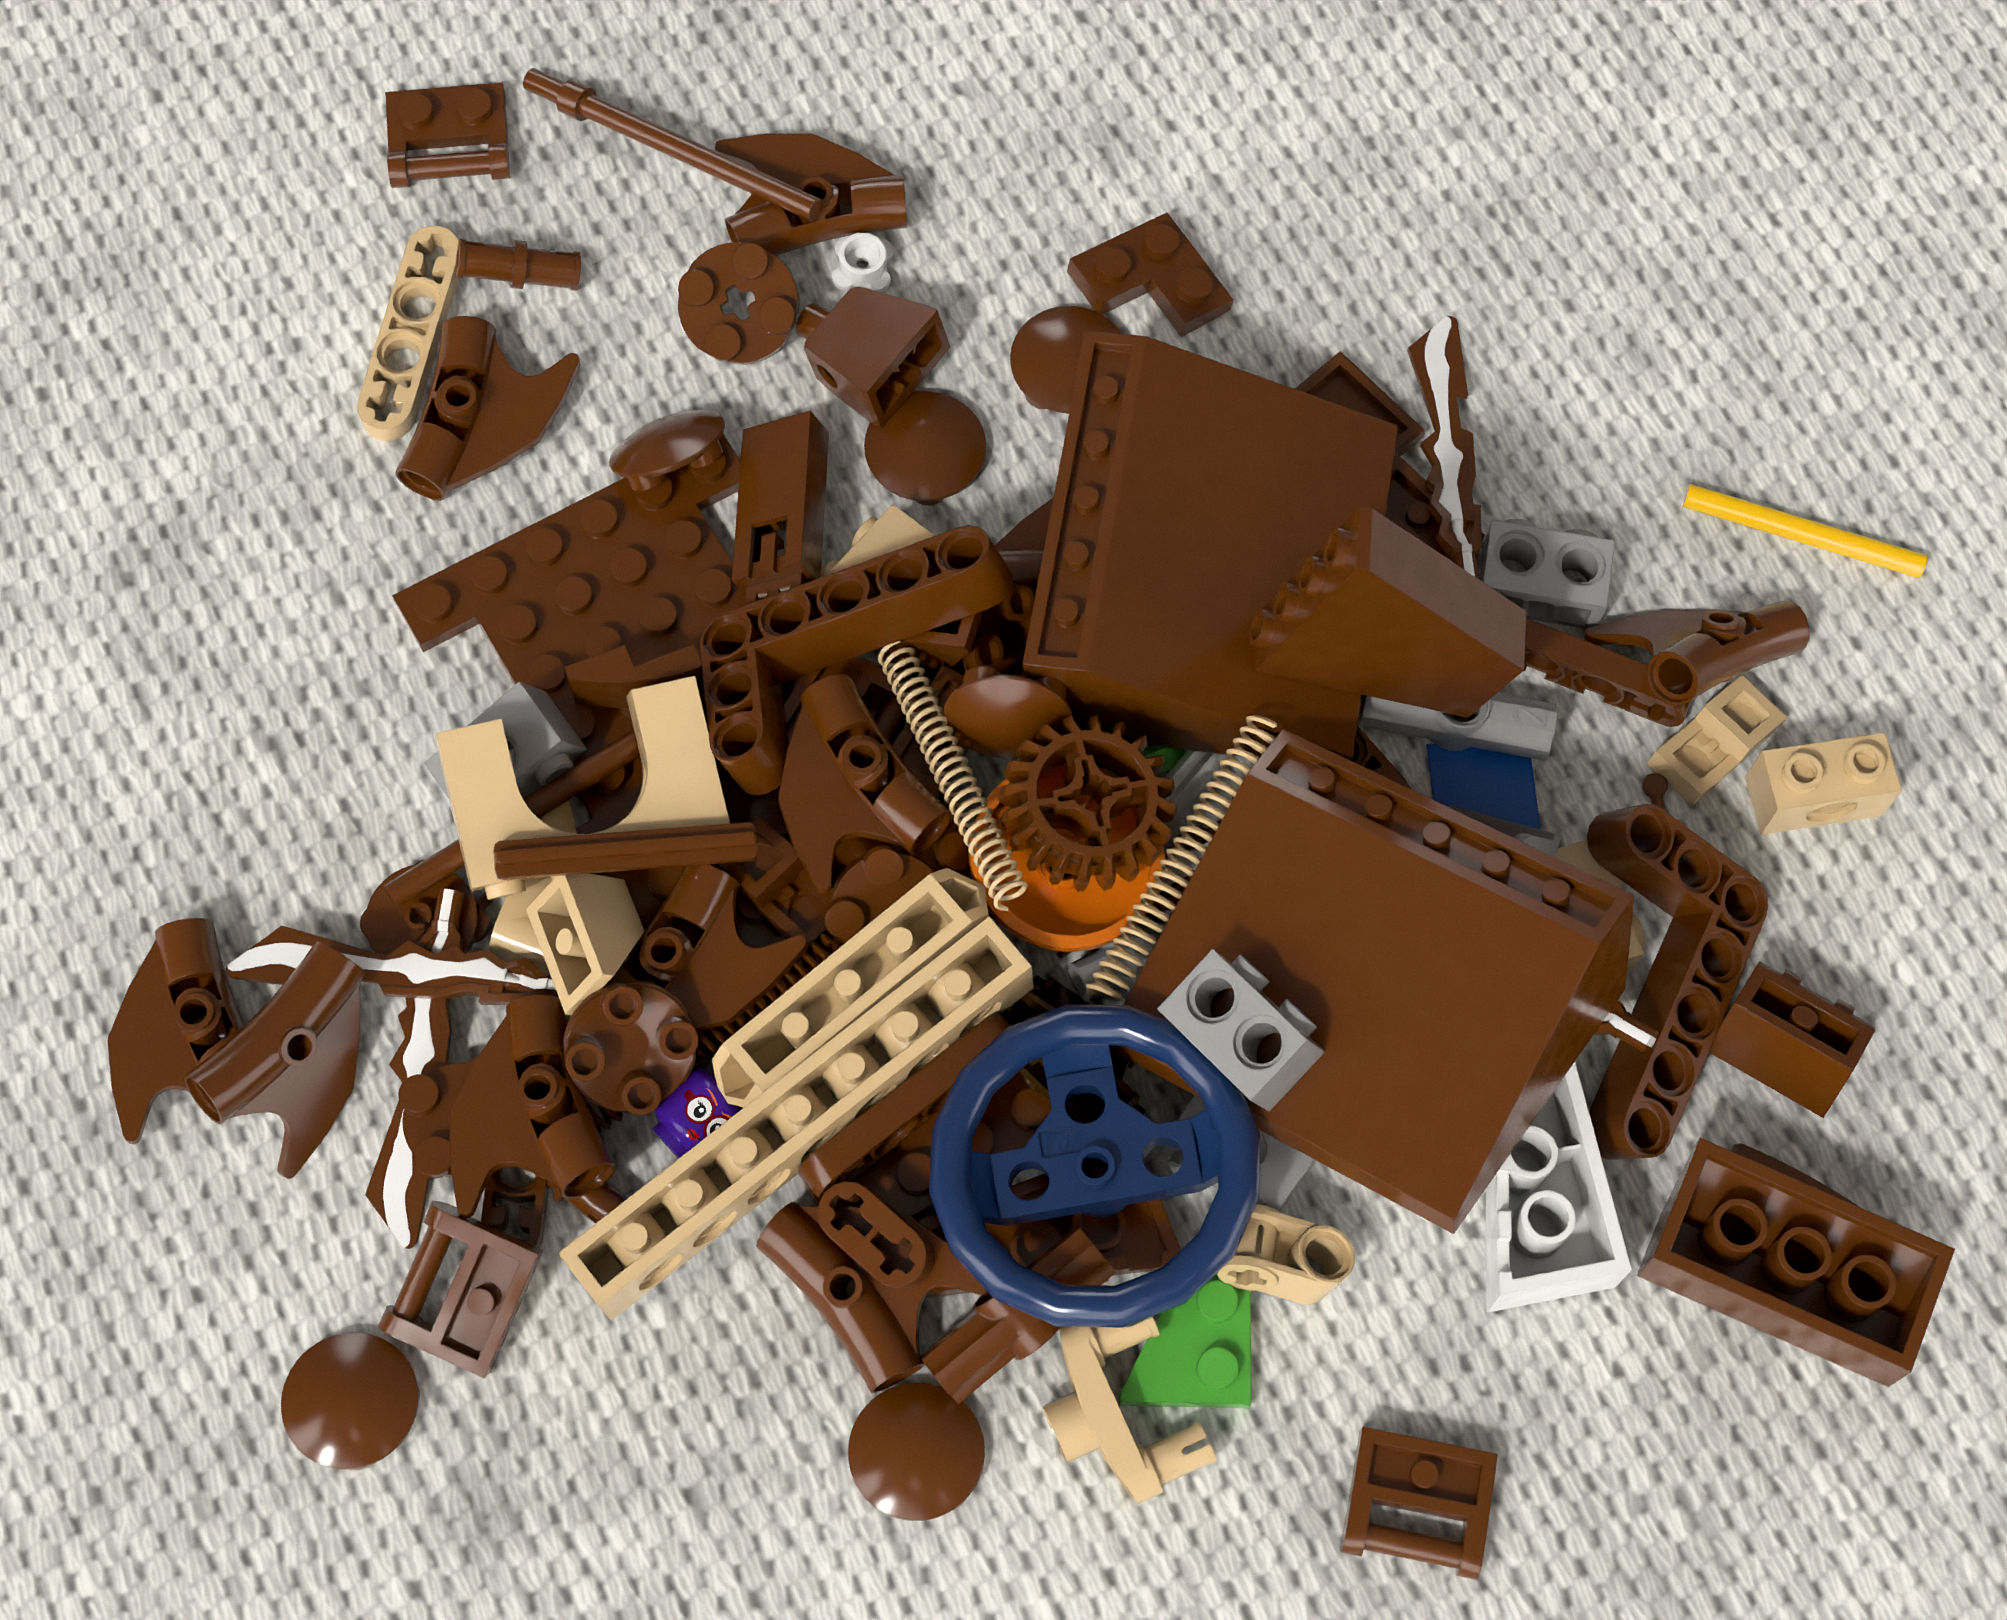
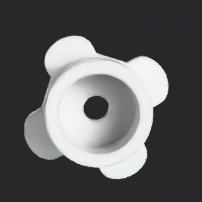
(862, 248)

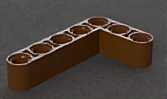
(827, 622)
(1691, 981)

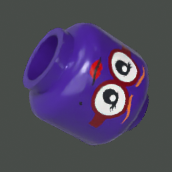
(692, 1112)

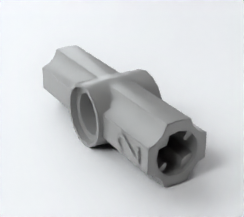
(1500, 725)

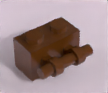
(1792, 1038)

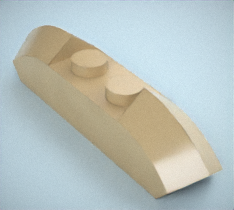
(849, 983)

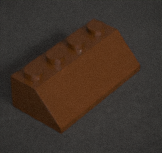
(1797, 1263)

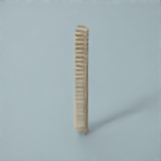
(947, 774)
(1159, 883)

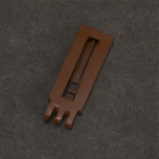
(779, 481)

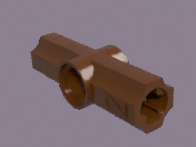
(999, 1332)

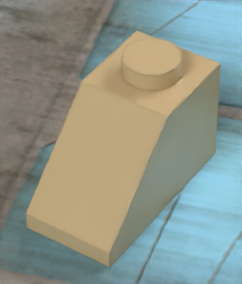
(584, 932)

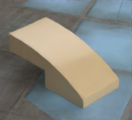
(1717, 740)

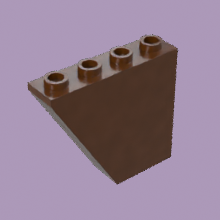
(1390, 622)

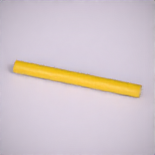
(1805, 531)

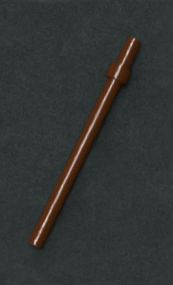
(582, 103)
(539, 802)

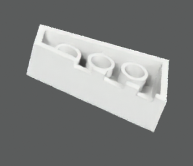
(1553, 1211)

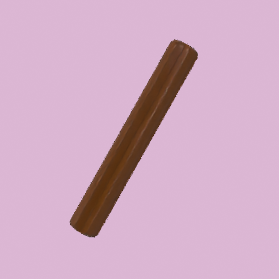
(625, 851)

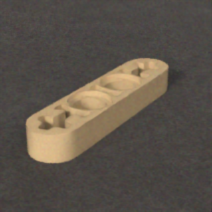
(405, 332)

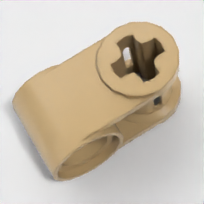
(1275, 1261)

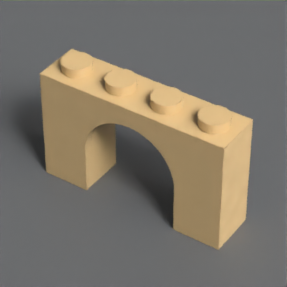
(676, 789)

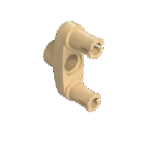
(1093, 1421)

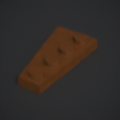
(1131, 1240)

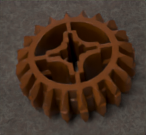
(1134, 788)

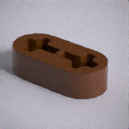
(865, 1247)

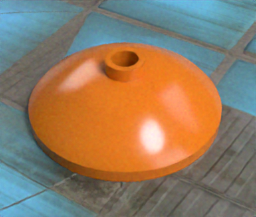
(1058, 914)

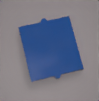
(1485, 783)

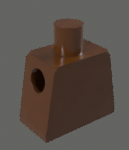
(872, 349)

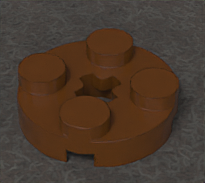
(705, 292)

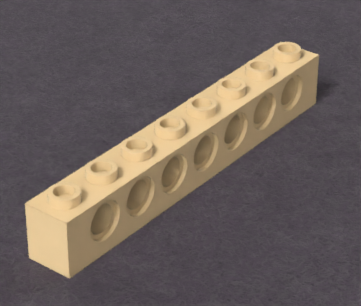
(788, 1122)

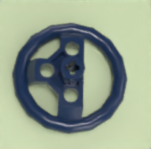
(977, 1186)

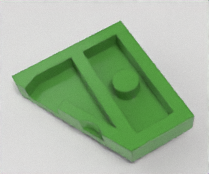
(1199, 1354)

